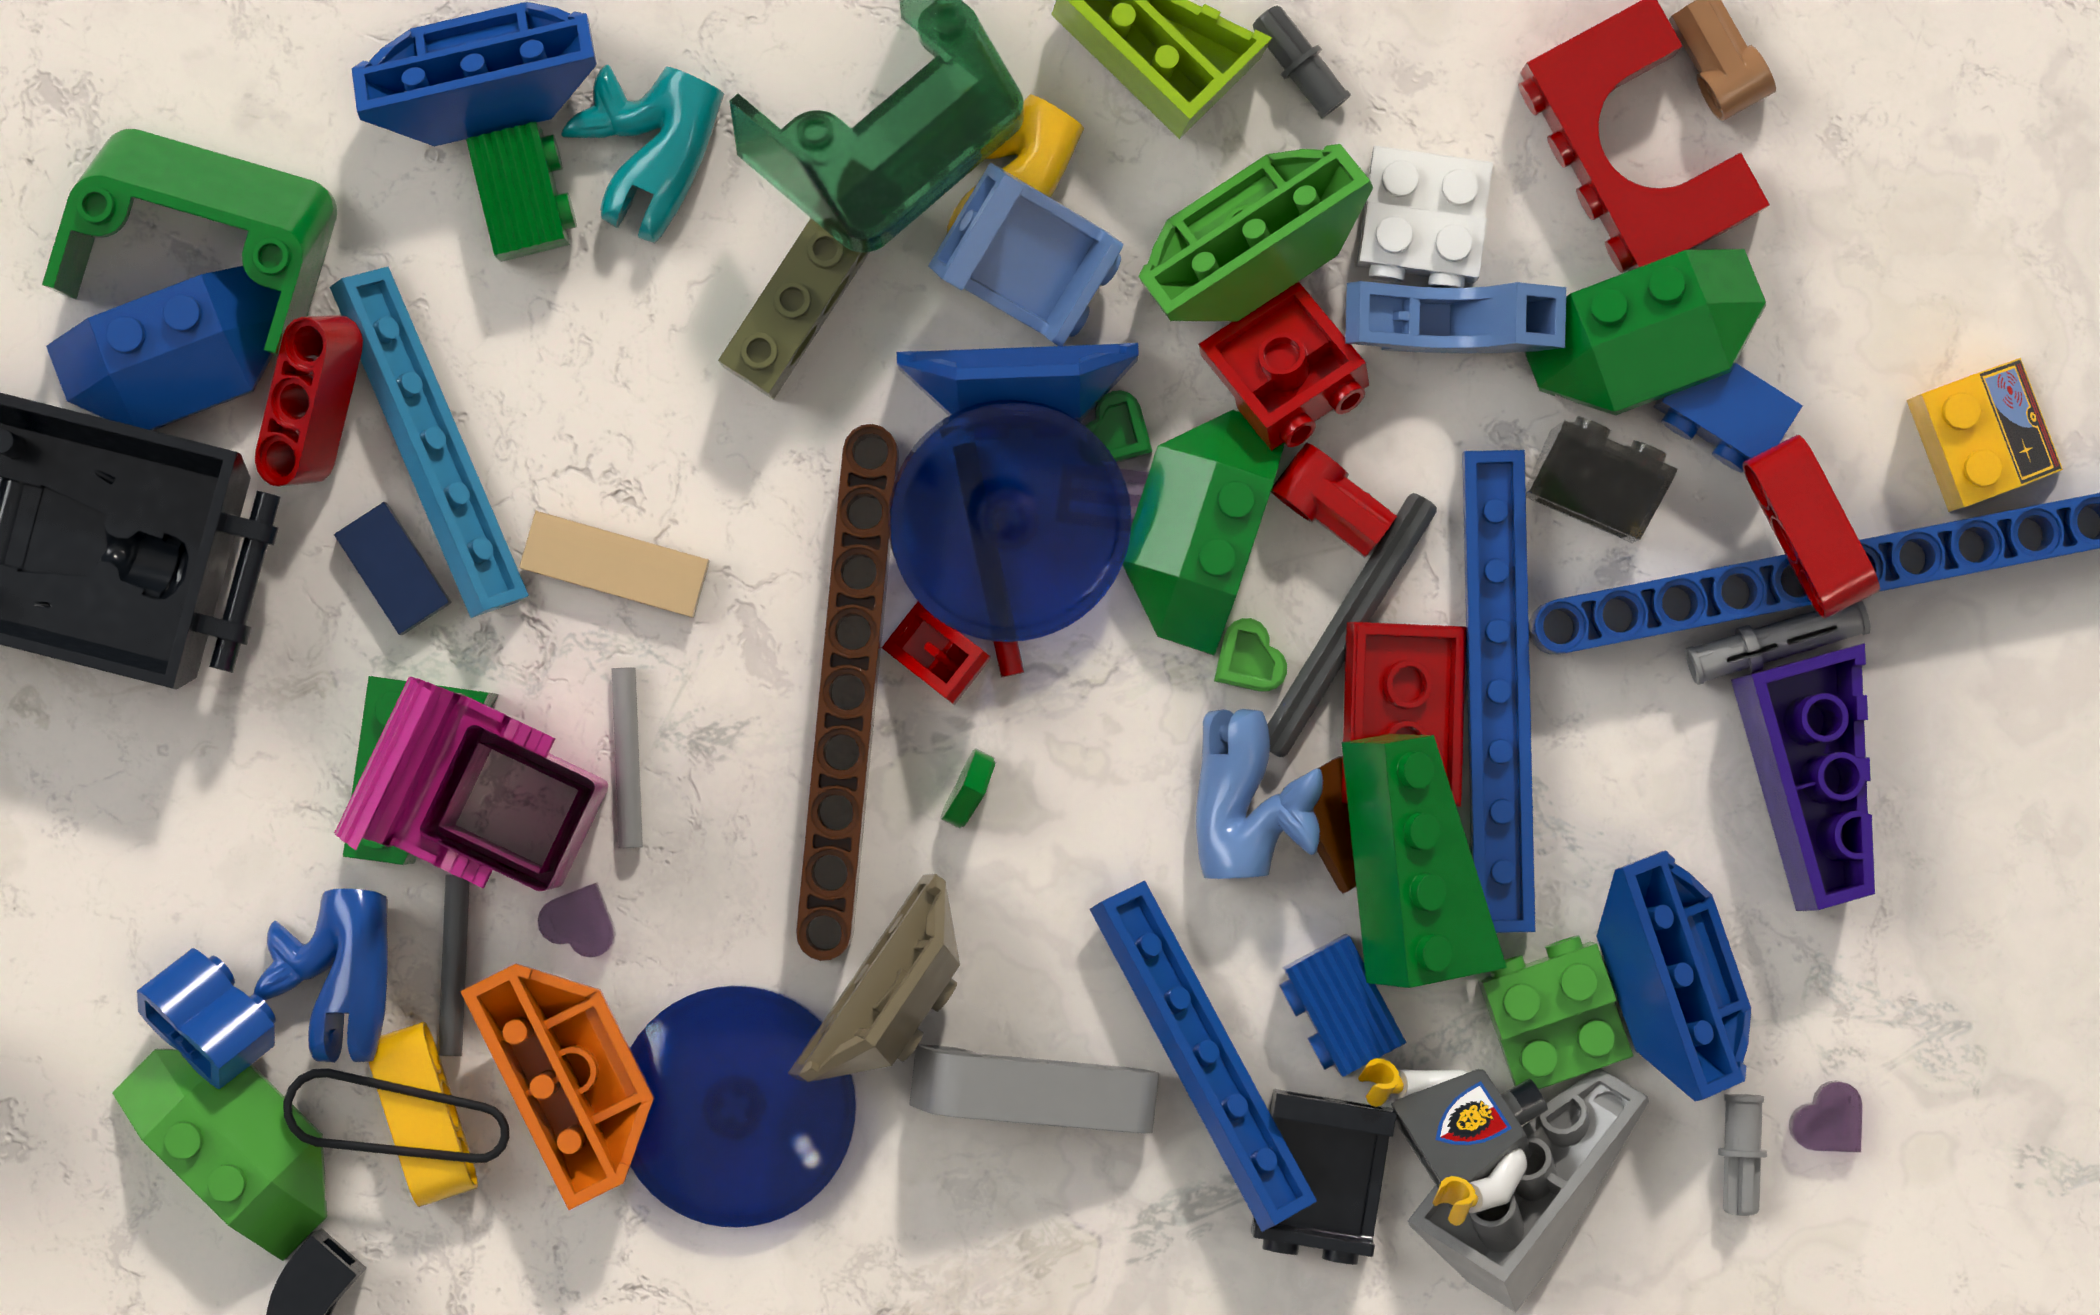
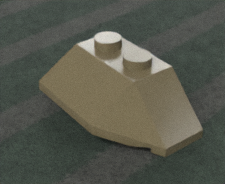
(890, 992)

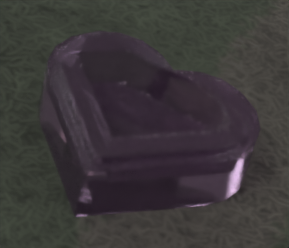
(579, 920)
(1831, 1119)

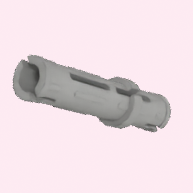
(1757, 646)

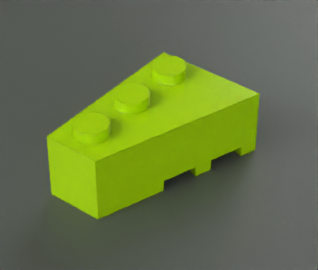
(1165, 52)

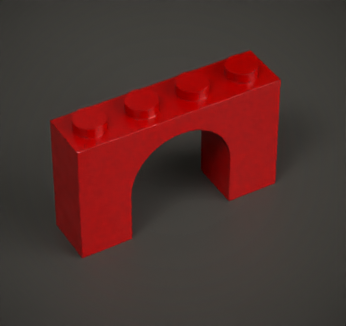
(1570, 92)

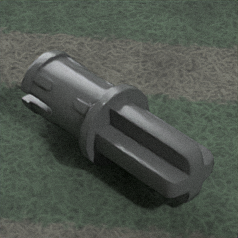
(1301, 61)

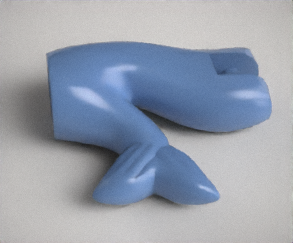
(1231, 771)

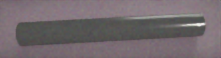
(453, 966)

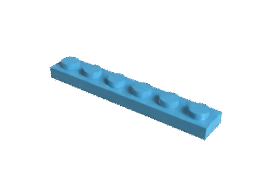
(430, 443)

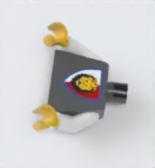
(1460, 1130)

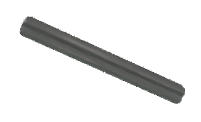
(1357, 607)

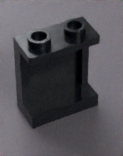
(1343, 1159)

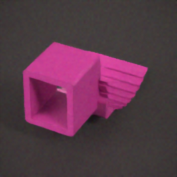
(427, 772)

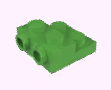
(1556, 1014)

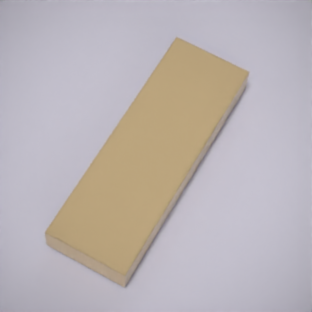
(614, 564)

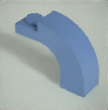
(1456, 319)

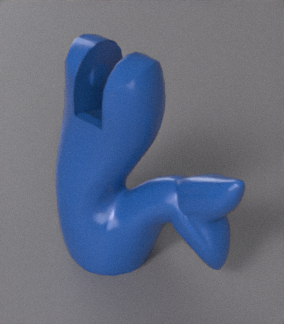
(355, 943)

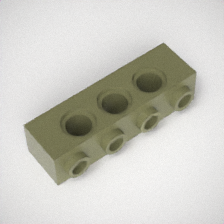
(791, 309)

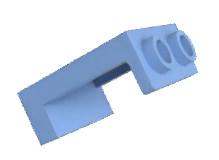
(1027, 255)

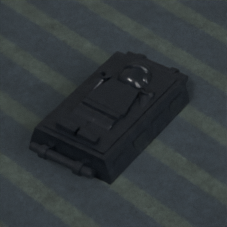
(123, 544)

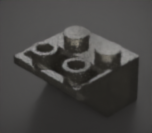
(1600, 479)

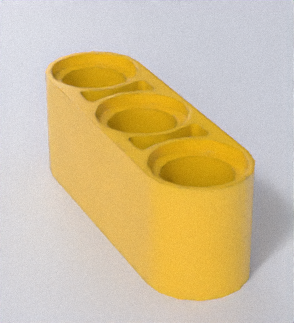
(413, 1060)

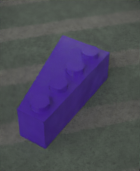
(1814, 772)

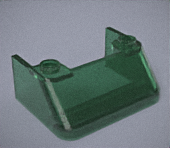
(908, 150)

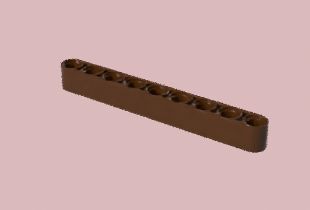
(857, 722)

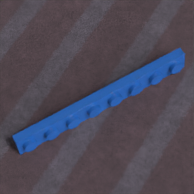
(1499, 684)

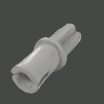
(1742, 1154)

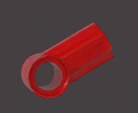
(1321, 492)

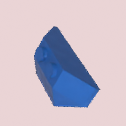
(476, 73)
(169, 350)
(1051, 375)
(1675, 976)

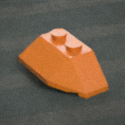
(565, 1075)

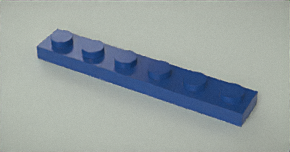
(1203, 1055)

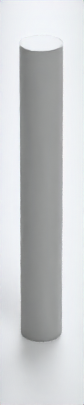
(627, 757)

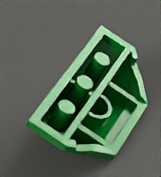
(1653, 331)
(1199, 527)

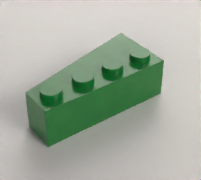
(1413, 867)

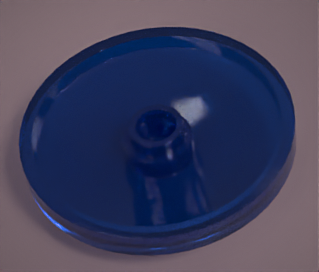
(1009, 520)
(727, 1123)

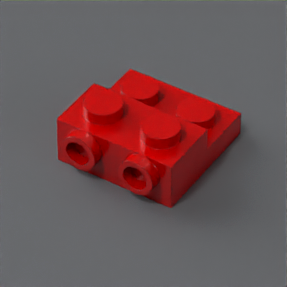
(1287, 367)

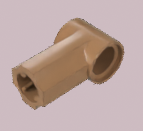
(1728, 69)

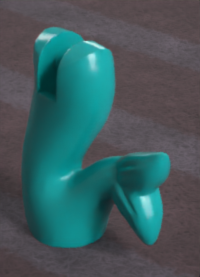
(669, 162)

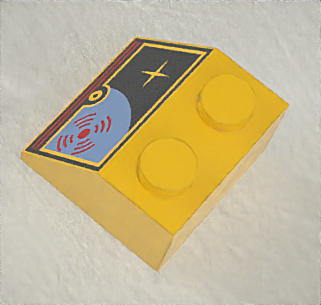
(1984, 435)

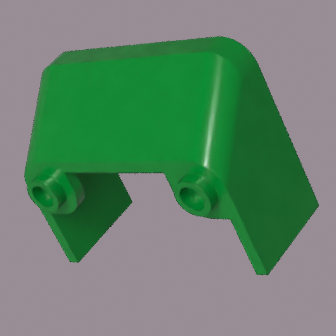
(284, 214)

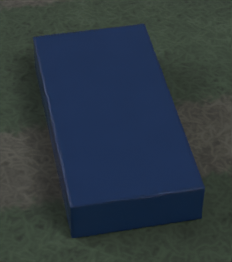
(392, 568)

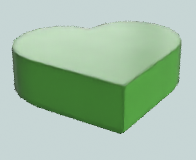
(1248, 659)

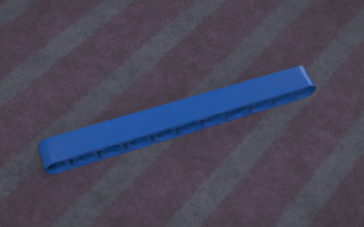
(1763, 576)

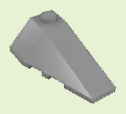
(1571, 1148)

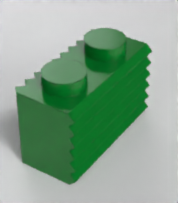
(520, 191)

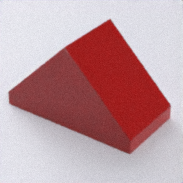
(936, 653)

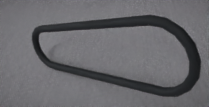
(391, 1149)

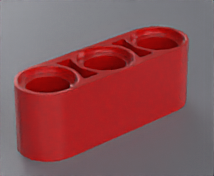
(308, 400)
(1811, 526)

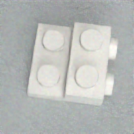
(1425, 217)

